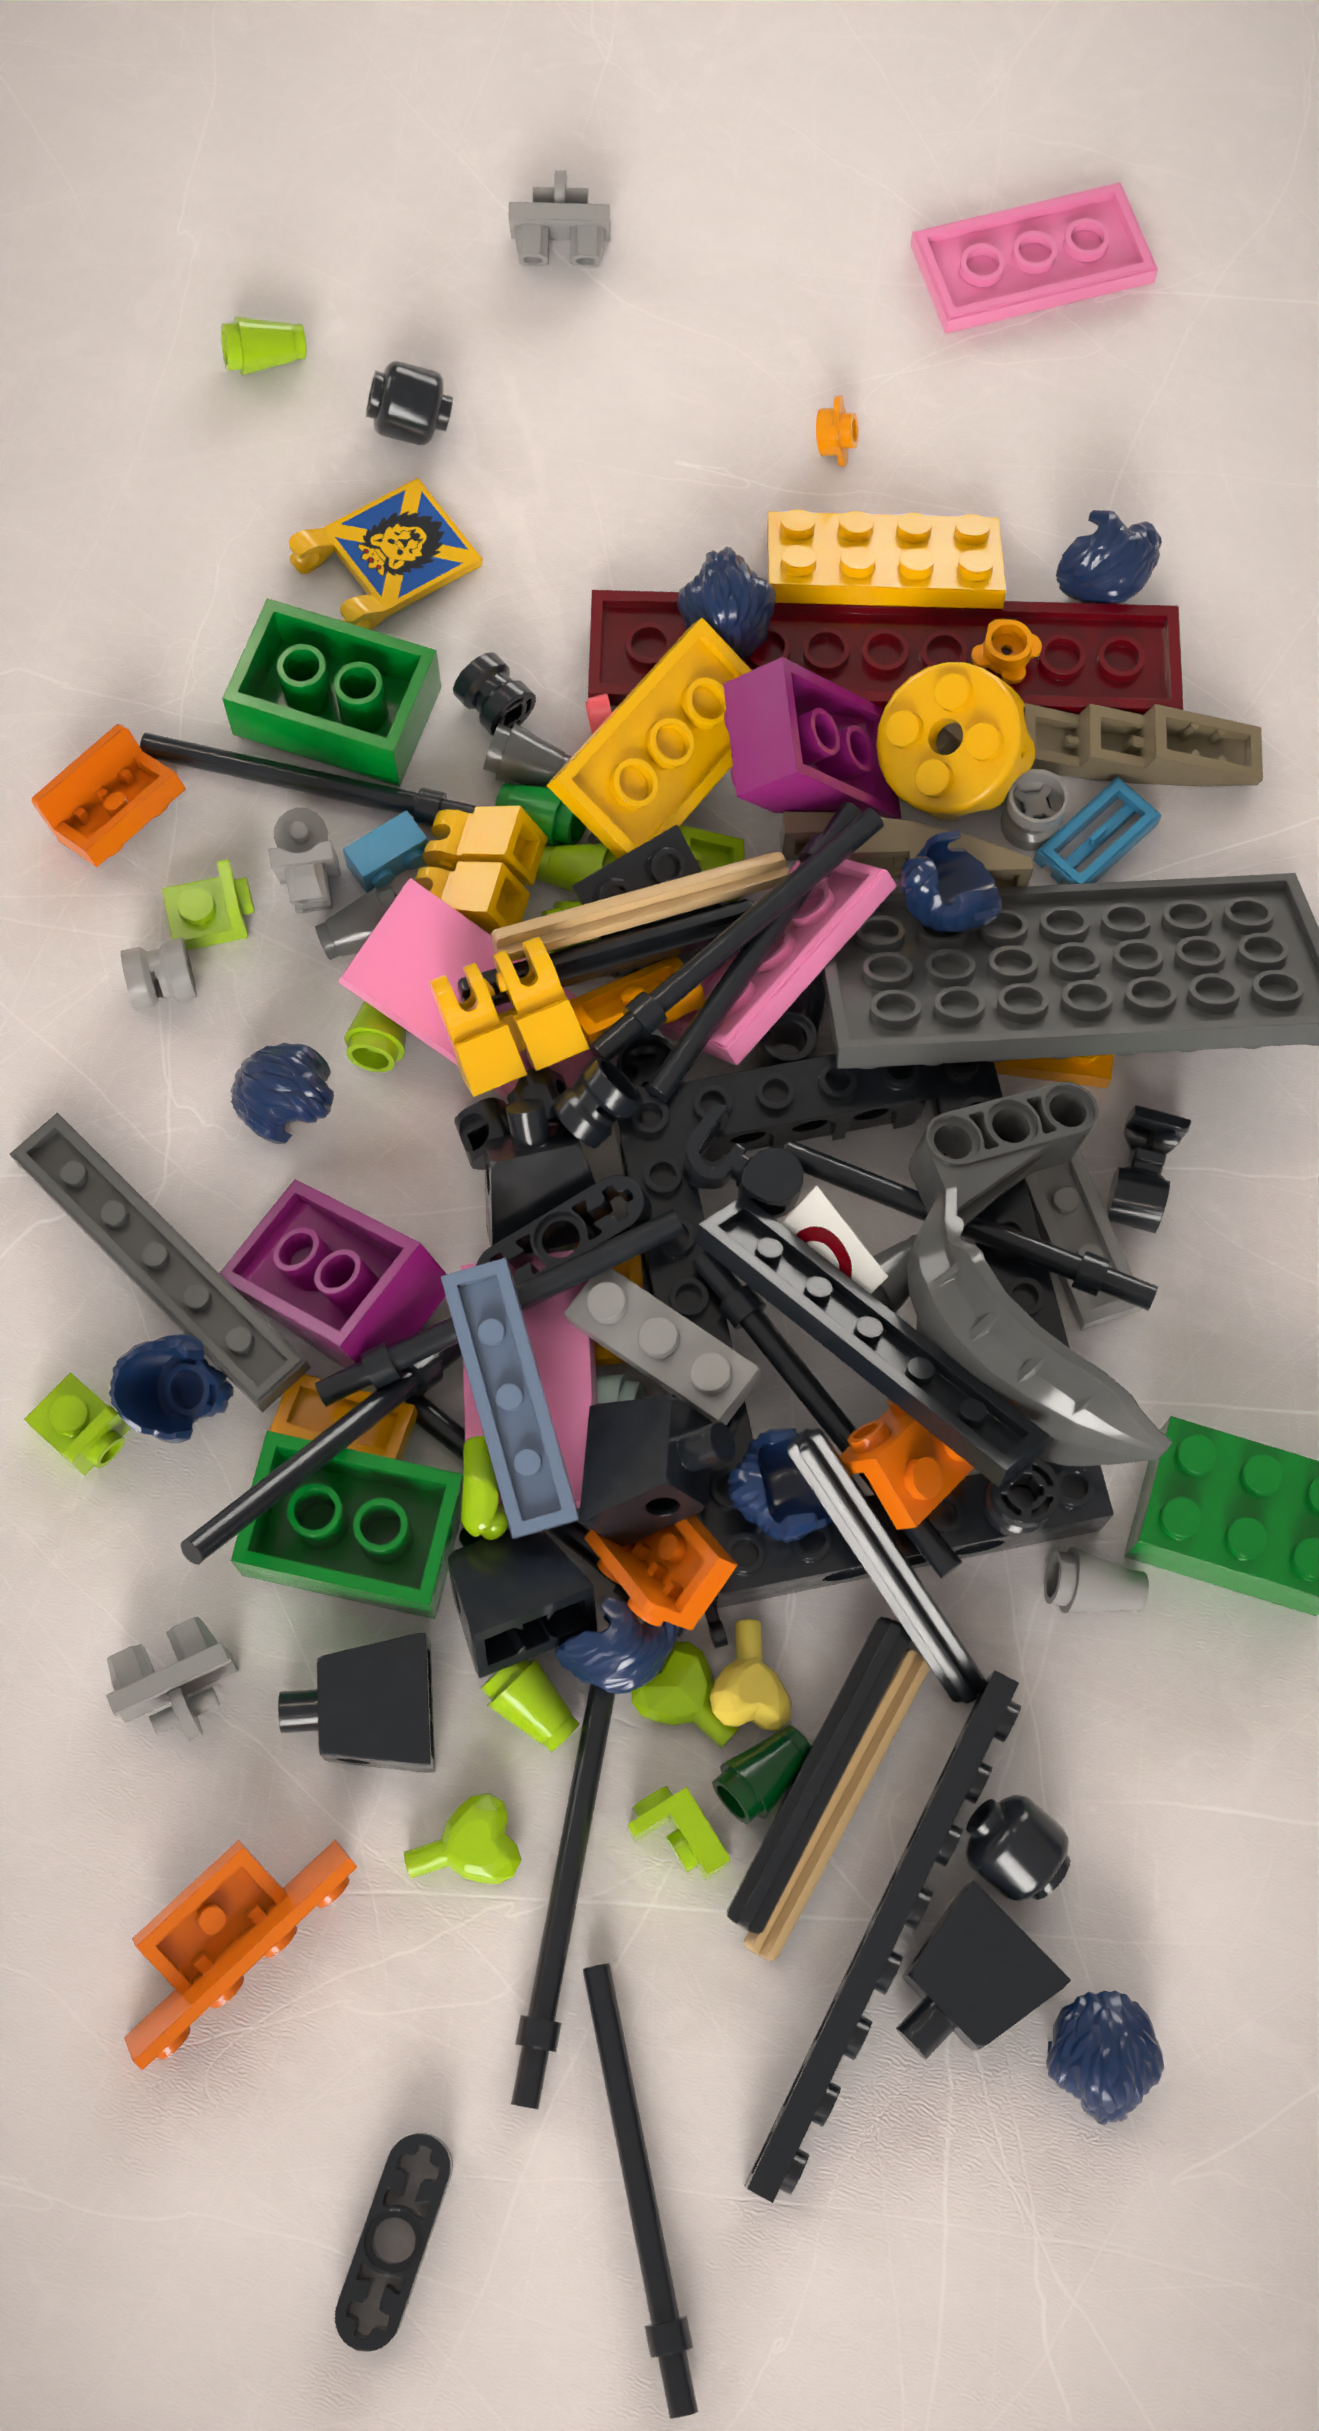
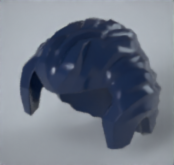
(1110, 562)
(730, 601)
(949, 887)
(281, 1087)
(168, 1387)
(773, 1490)
(622, 1655)
(1105, 2054)

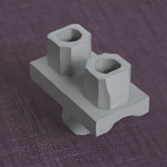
(559, 215)
(304, 859)
(143, 1690)

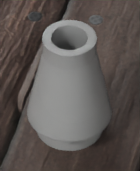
(1092, 1584)

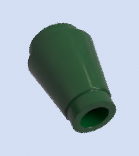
(761, 1775)

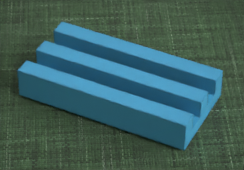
(1065, 869)

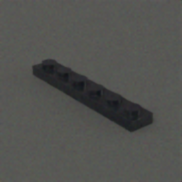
(872, 1340)

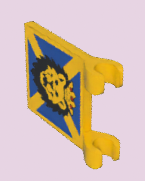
(394, 550)

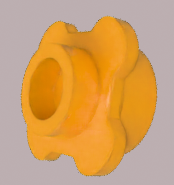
(836, 431)
(1012, 636)

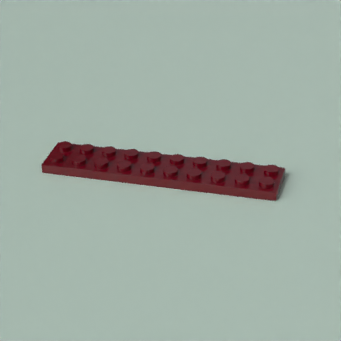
(1088, 655)

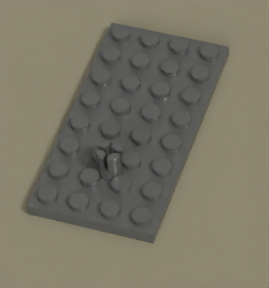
(1082, 974)

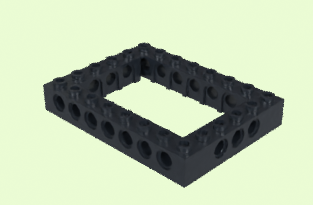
(800, 1104)

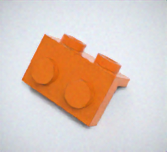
(106, 796)
(904, 1465)
(667, 1573)

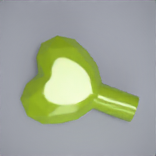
(683, 1694)
(471, 1844)

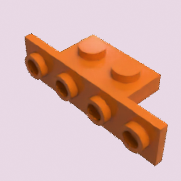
(222, 1931)

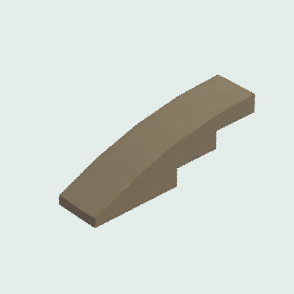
(1149, 748)
(902, 841)

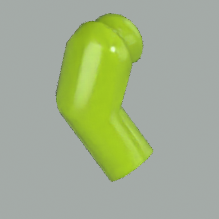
(480, 1493)

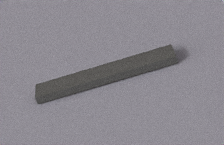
(160, 1262)

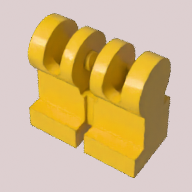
(483, 863)
(537, 1023)

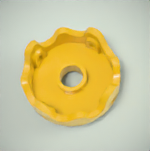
(992, 747)

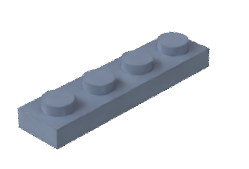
(510, 1398)

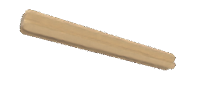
(644, 905)
(841, 1806)

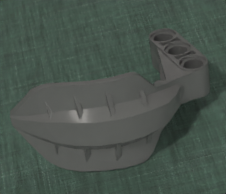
(966, 1307)

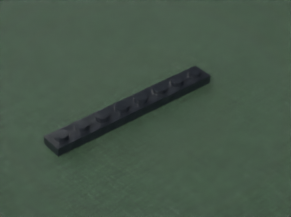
(874, 1961)

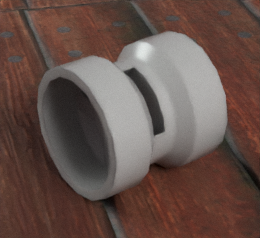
(1030, 797)
(172, 969)

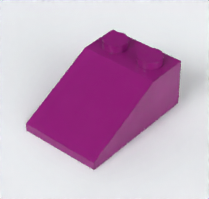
(804, 743)
(335, 1275)

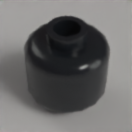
(408, 403)
(1017, 1848)

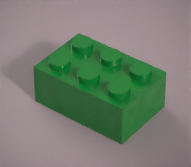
(332, 692)
(1231, 1516)
(356, 1529)

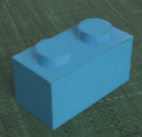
(386, 852)

